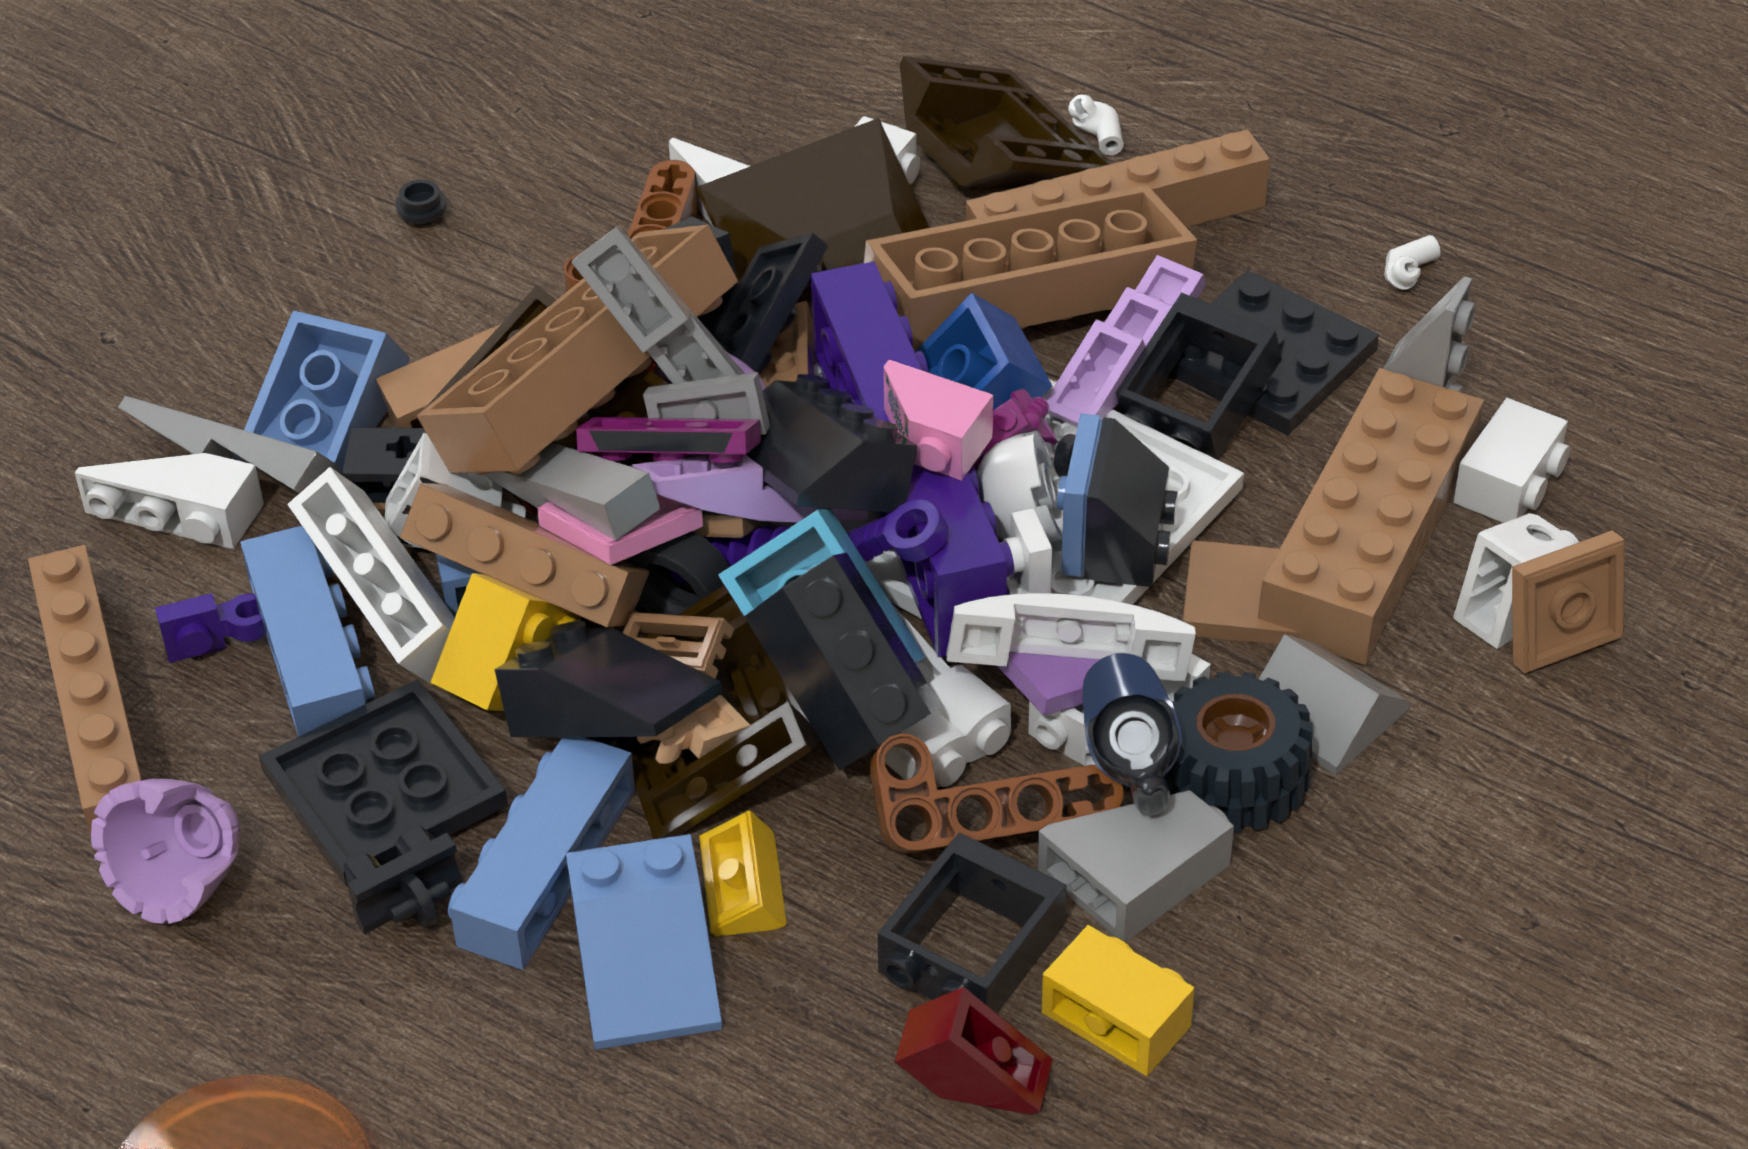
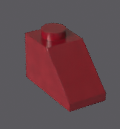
(973, 1055)

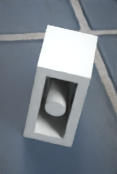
(1512, 462)

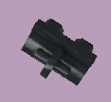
(405, 885)

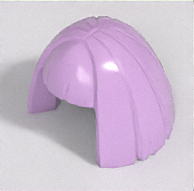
(164, 846)

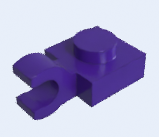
(200, 625)

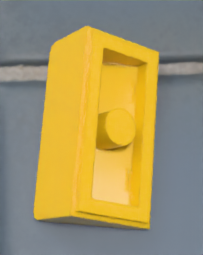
(742, 877)

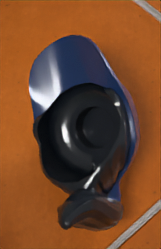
(1131, 727)

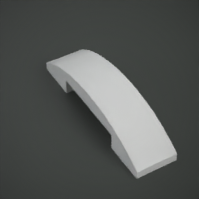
(1068, 627)

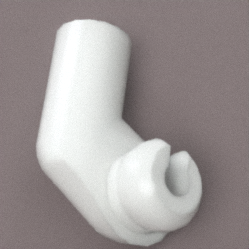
(1099, 121)
(1403, 262)

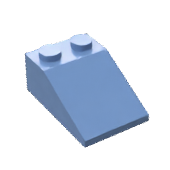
(324, 384)
(643, 941)

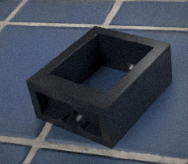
(1220, 333)
(976, 874)

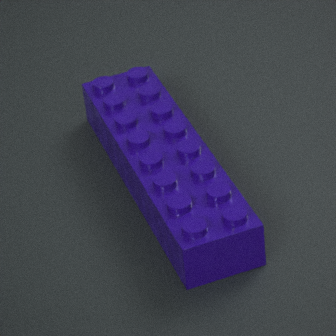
(852, 341)

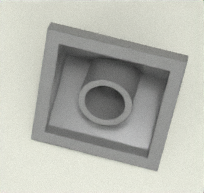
(1343, 702)

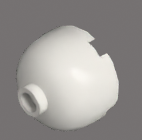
(1017, 478)

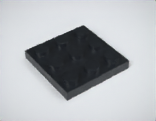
(1315, 348)
(382, 775)

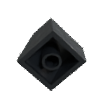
(1127, 510)

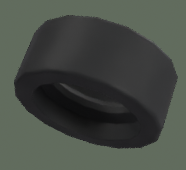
(689, 557)

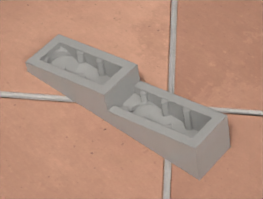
(652, 311)
(284, 461)
(586, 486)

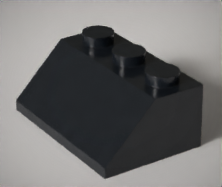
(842, 660)

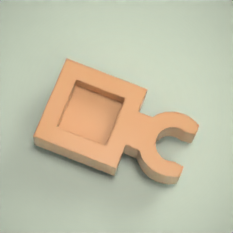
(699, 731)

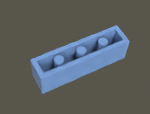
(305, 628)
(525, 869)

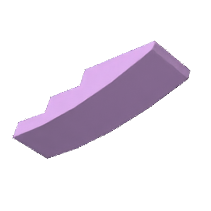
(1114, 346)
(729, 489)

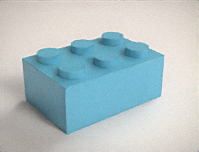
(794, 554)

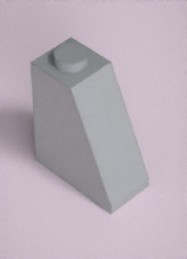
(1136, 865)

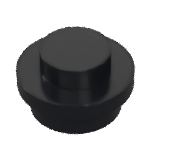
(420, 202)

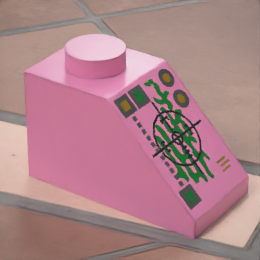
(939, 416)

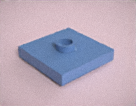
(1073, 494)

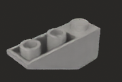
(1434, 345)

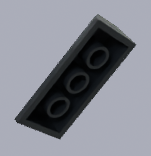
(831, 450)

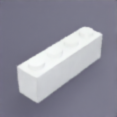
(375, 571)

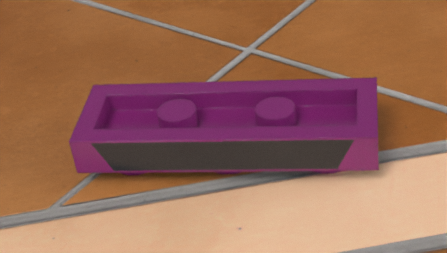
(669, 437)

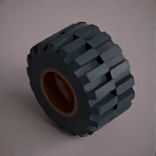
(1243, 748)

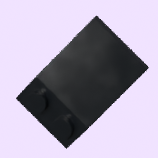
(597, 686)

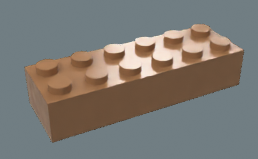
(1032, 260)
(564, 363)
(1370, 514)

